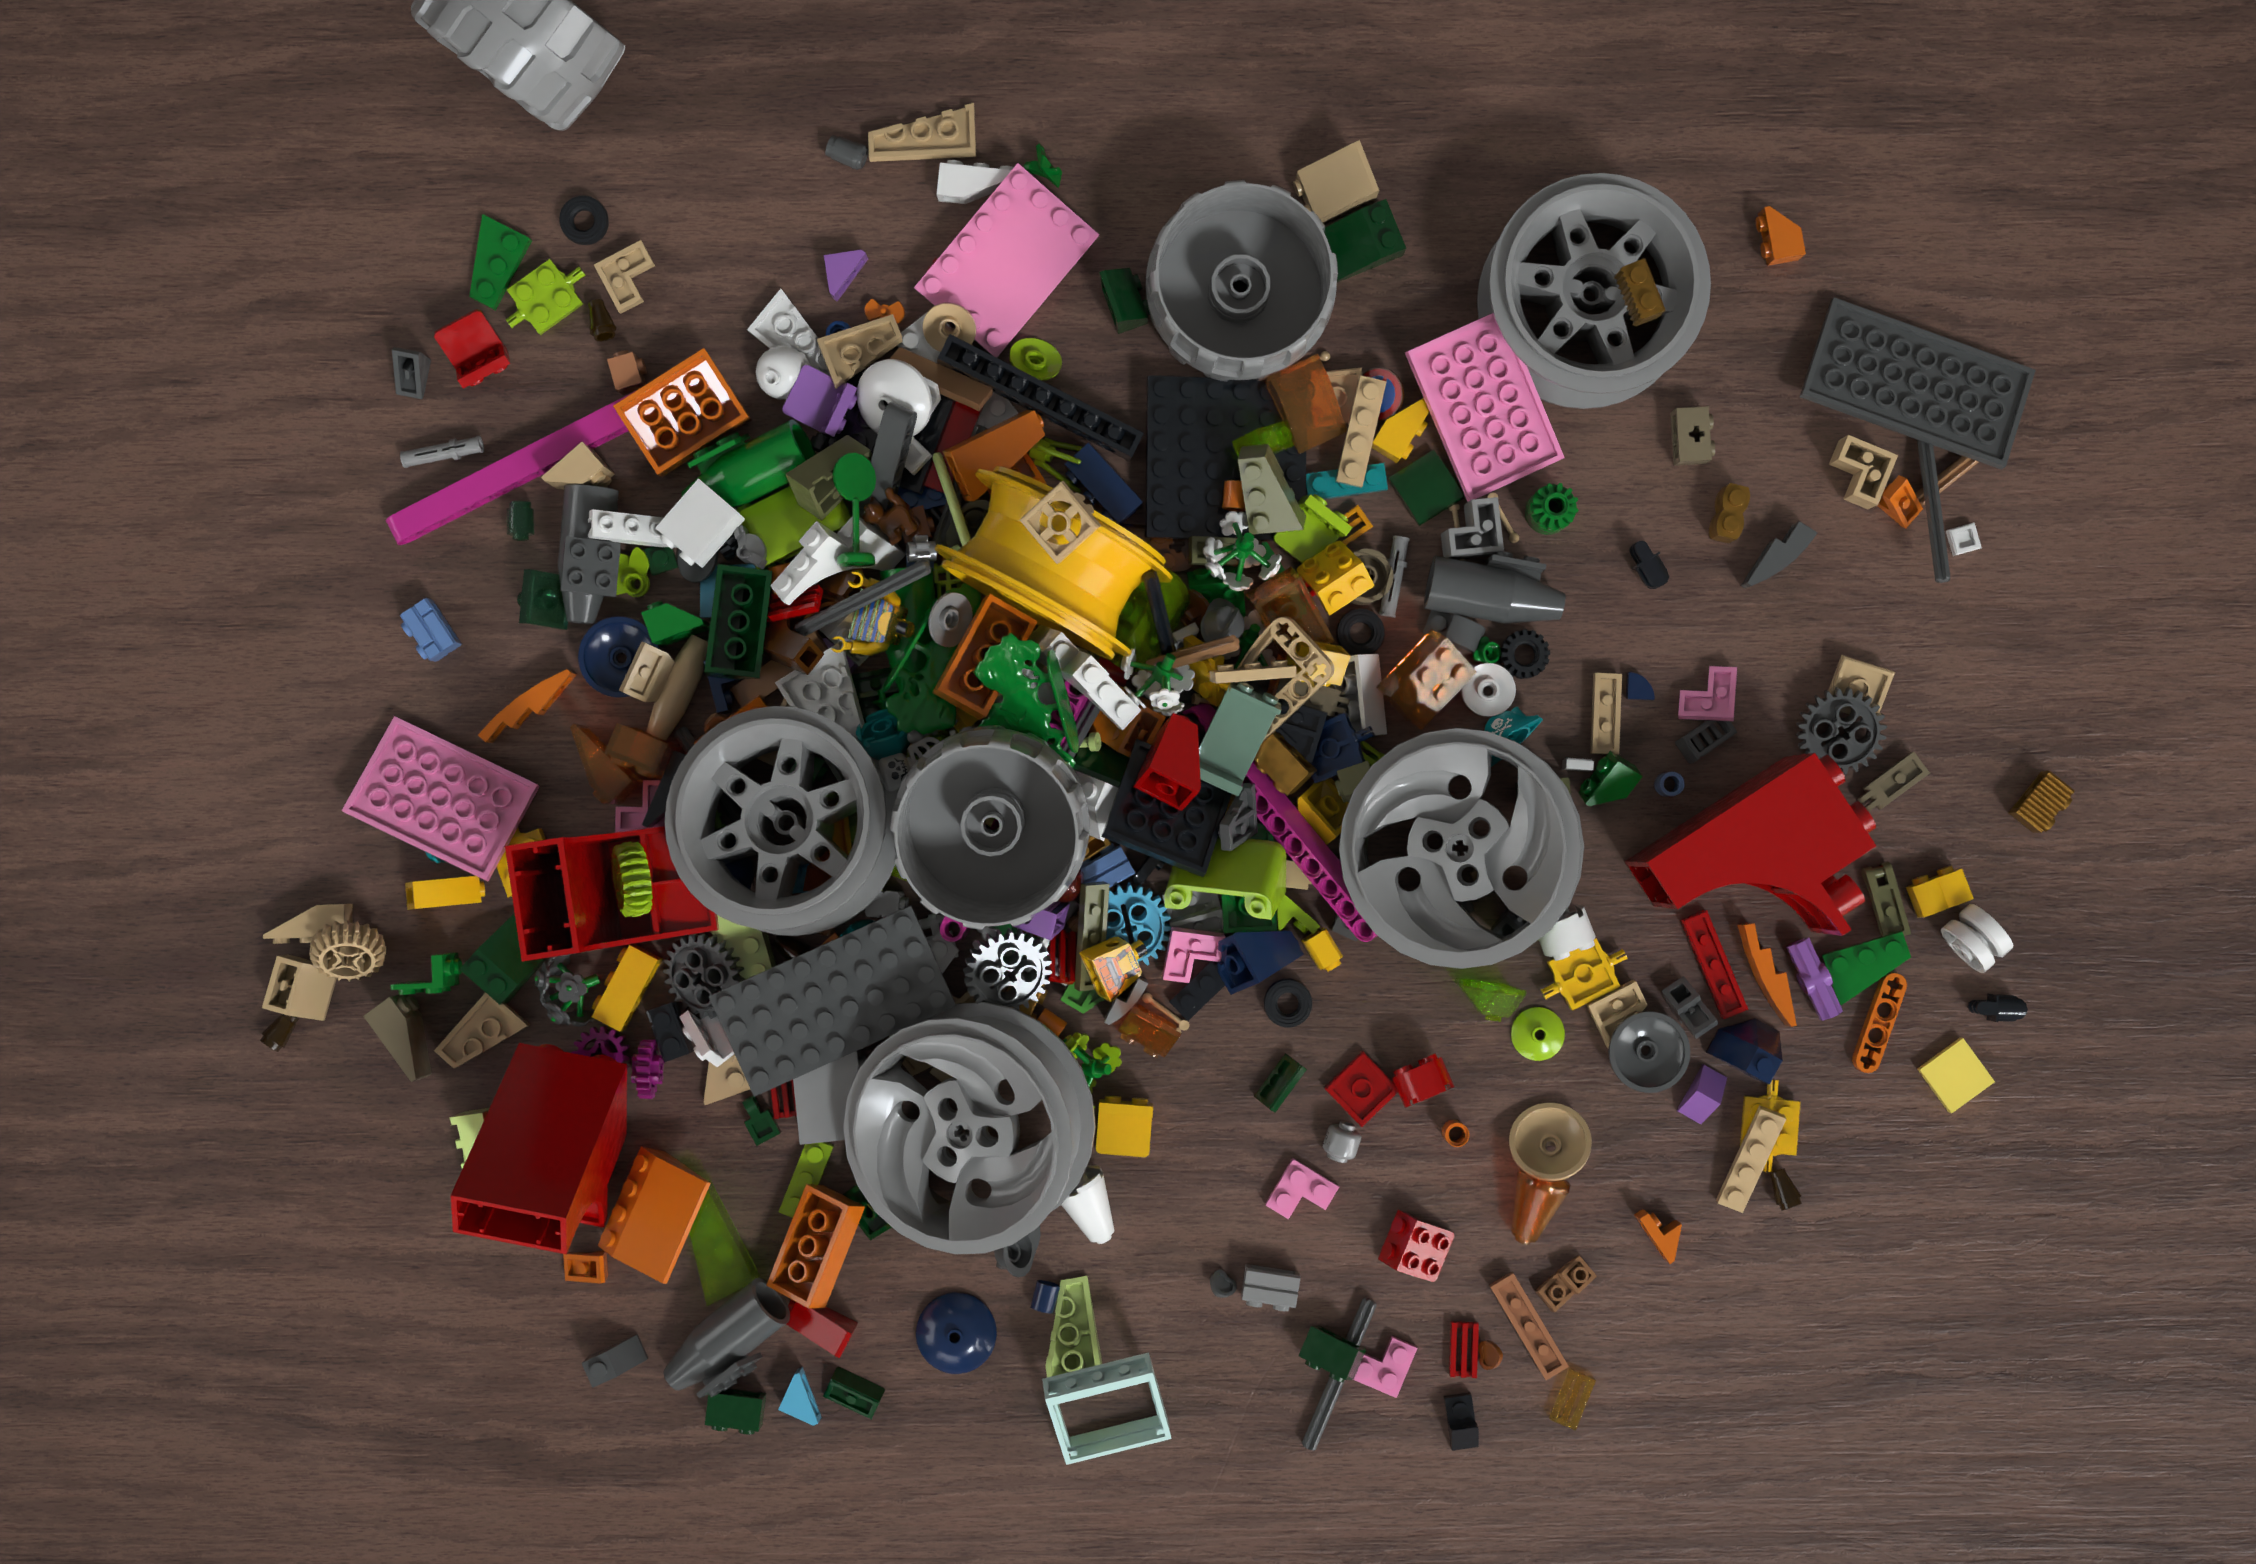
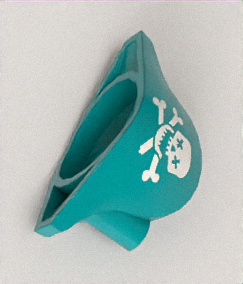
(1513, 726)

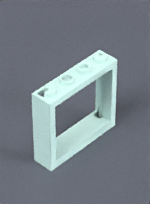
(1099, 1380)

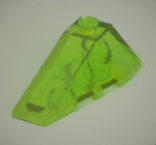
(1491, 998)

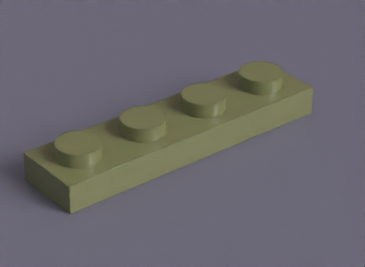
(1091, 926)

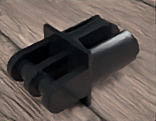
(1648, 565)
(1999, 1007)

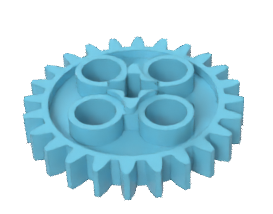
(1150, 920)

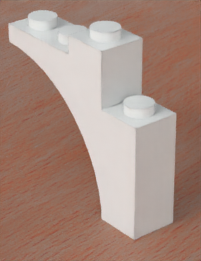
(820, 556)
(1086, 676)

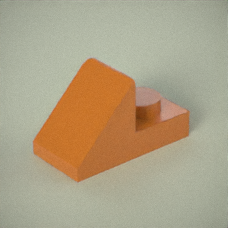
(1900, 502)
(1664, 1239)
(586, 1267)

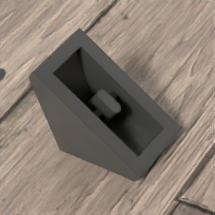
(410, 372)

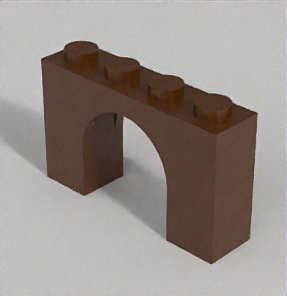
(798, 651)

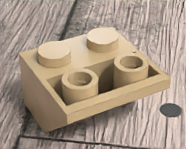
(298, 989)

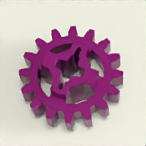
(603, 1043)
(647, 1069)

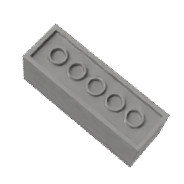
(823, 1099)

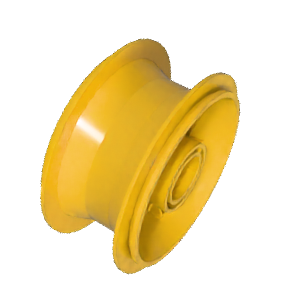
(1075, 596)

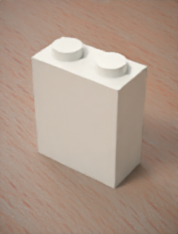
(699, 524)

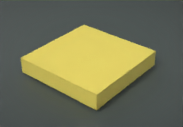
(1955, 1075)

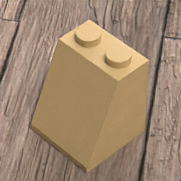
(1337, 183)

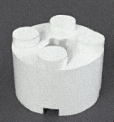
(1568, 934)

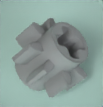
(921, 549)

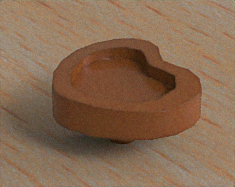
(1490, 1355)

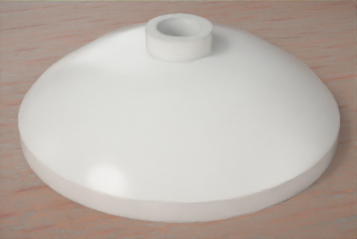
(895, 383)

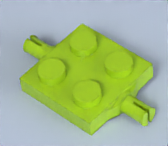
(545, 296)

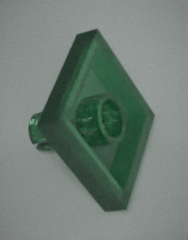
(542, 600)

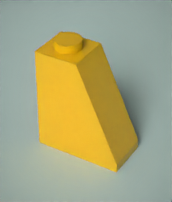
(444, 892)

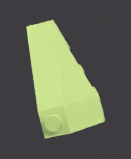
(1074, 1331)

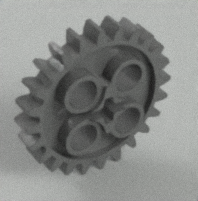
(1828, 711)
(992, 956)
(697, 977)

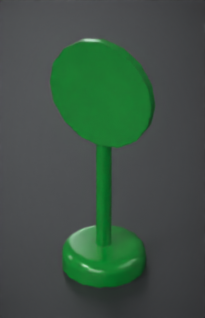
(855, 482)

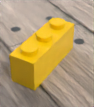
(626, 987)

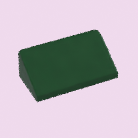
(854, 1392)

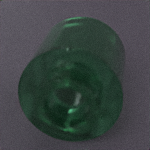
(520, 520)

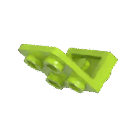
(1319, 531)

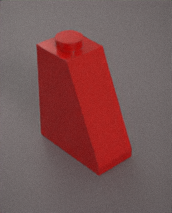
(822, 1326)

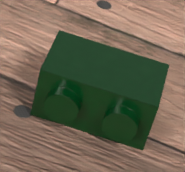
(1331, 1353)
(736, 1410)

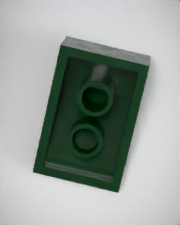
(1365, 240)
(498, 964)

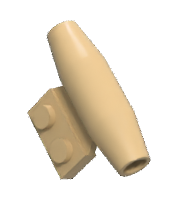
(666, 682)

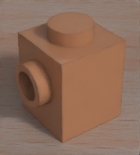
(627, 371)

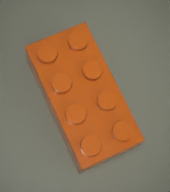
(988, 626)
(815, 1246)

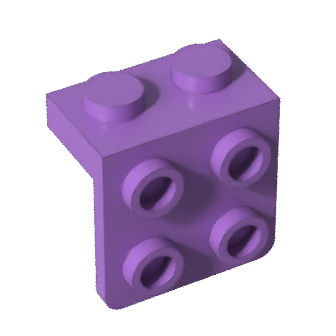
(818, 403)

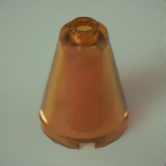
(1535, 1205)

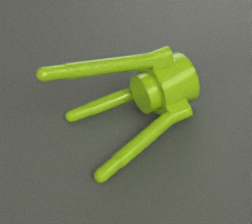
(1045, 450)

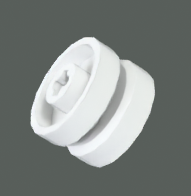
(1977, 938)

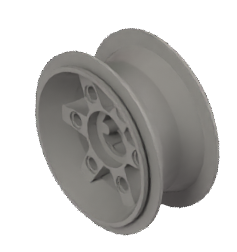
(1651, 224)
(702, 853)

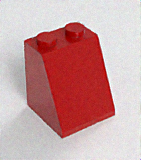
(1172, 764)

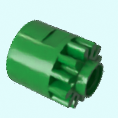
(1539, 515)

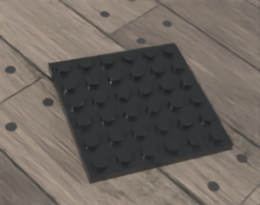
(1193, 451)

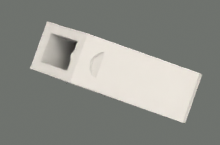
(968, 183)

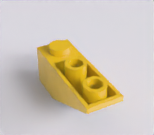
(1398, 431)

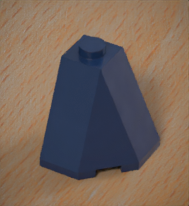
(1254, 957)
(1749, 1048)

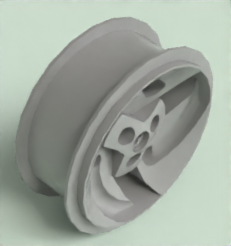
(1415, 784)
(894, 1153)

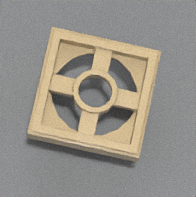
(1044, 535)

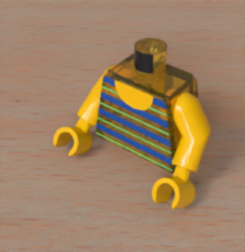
(877, 623)

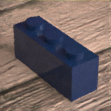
(1103, 485)

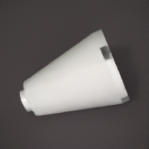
(1090, 1206)

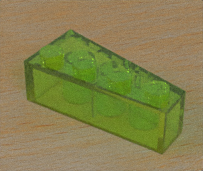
(719, 1250)

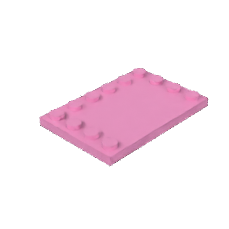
(1008, 258)
(1484, 407)
(440, 798)

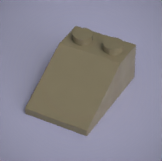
(403, 1034)

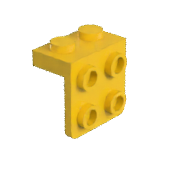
(1336, 576)
(1124, 1126)

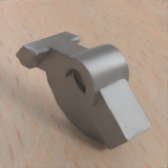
(750, 547)

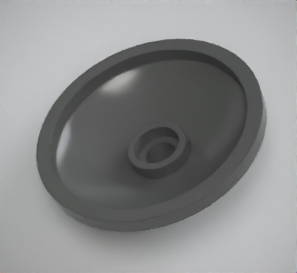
(1666, 1056)

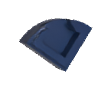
(1638, 688)

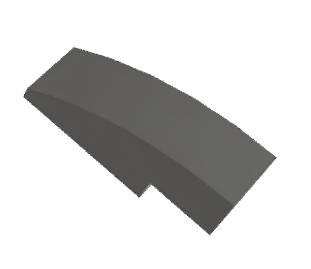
(1780, 554)

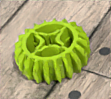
(631, 879)

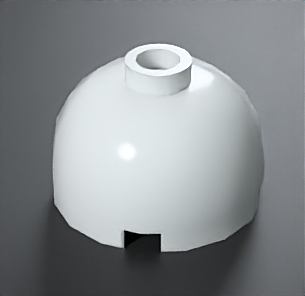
(779, 370)

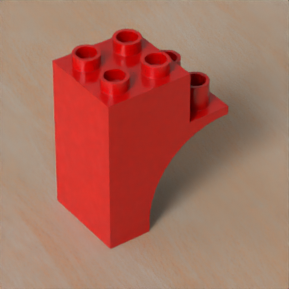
(1774, 833)
(570, 903)
(544, 1150)

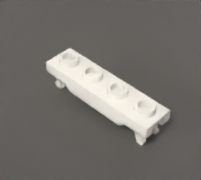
(625, 528)

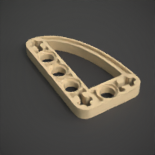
(1307, 664)

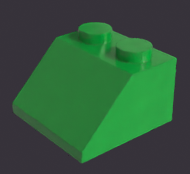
(670, 624)

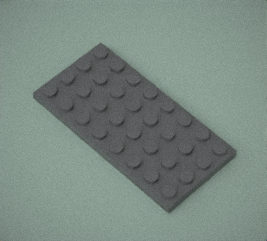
(1917, 383)
(832, 1000)

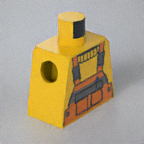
(1113, 965)

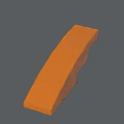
(536, 700)
(1772, 983)

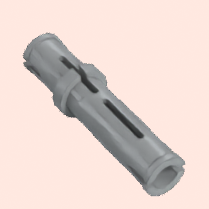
(453, 449)
(1399, 545)

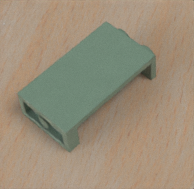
(1236, 736)

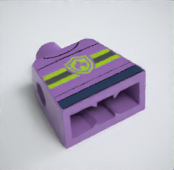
(1048, 921)

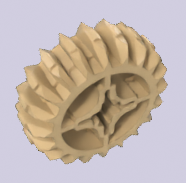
(347, 950)

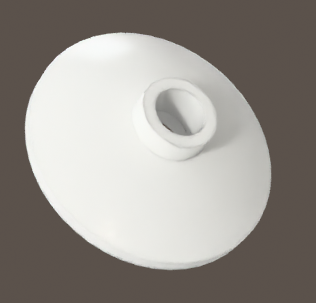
(1499, 681)

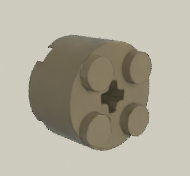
(1380, 573)

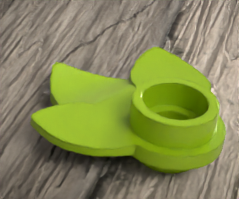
(629, 570)

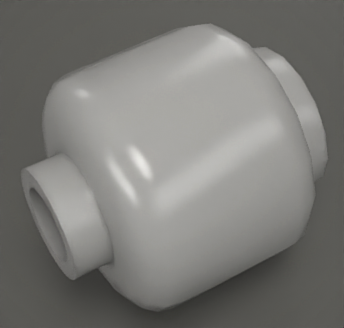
(1342, 1141)

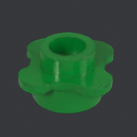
(1492, 648)

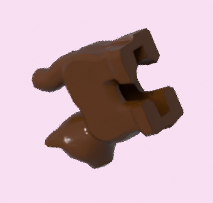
(894, 518)

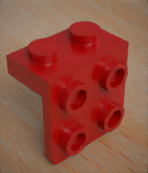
(473, 348)
(1416, 1247)

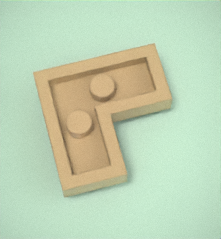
(618, 272)

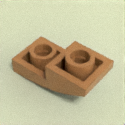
(1565, 1283)

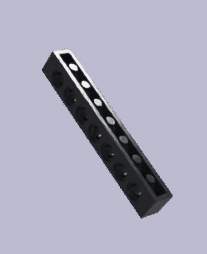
(1041, 397)

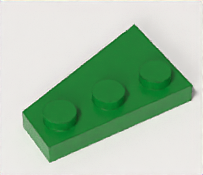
(496, 261)
(1865, 963)

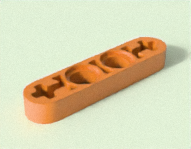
(1885, 1024)

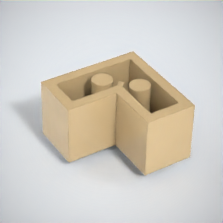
(1869, 466)

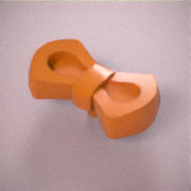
(874, 310)

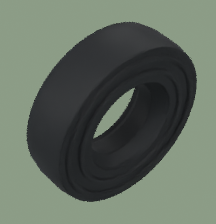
(572, 208)
(1360, 616)
(1304, 1003)

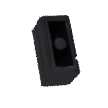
(668, 1031)

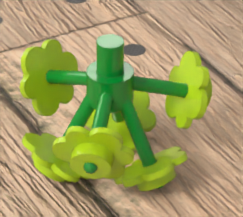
(1105, 1057)

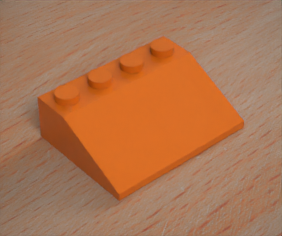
(682, 412)
(654, 1214)

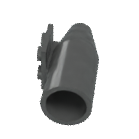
(586, 564)
(1494, 591)
(721, 1342)

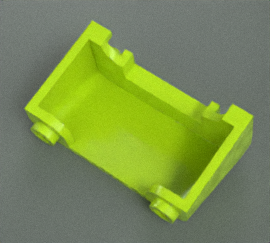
(783, 523)
(1250, 870)

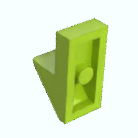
(1287, 910)

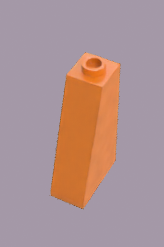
(993, 447)

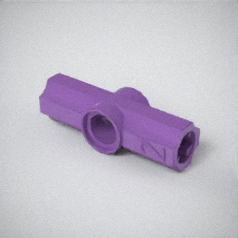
(1814, 979)

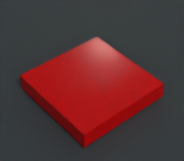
(1361, 1089)

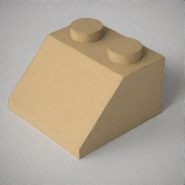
(579, 467)

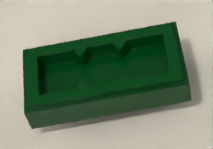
(1280, 1083)

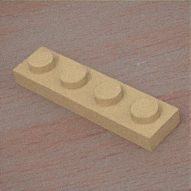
(1360, 431)
(1751, 1159)

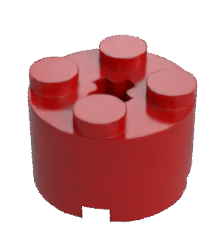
(1422, 1081)

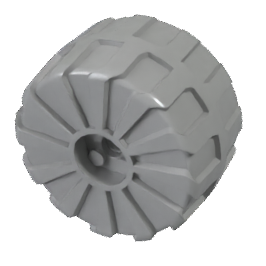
(531, 50)
(1252, 238)
(983, 872)

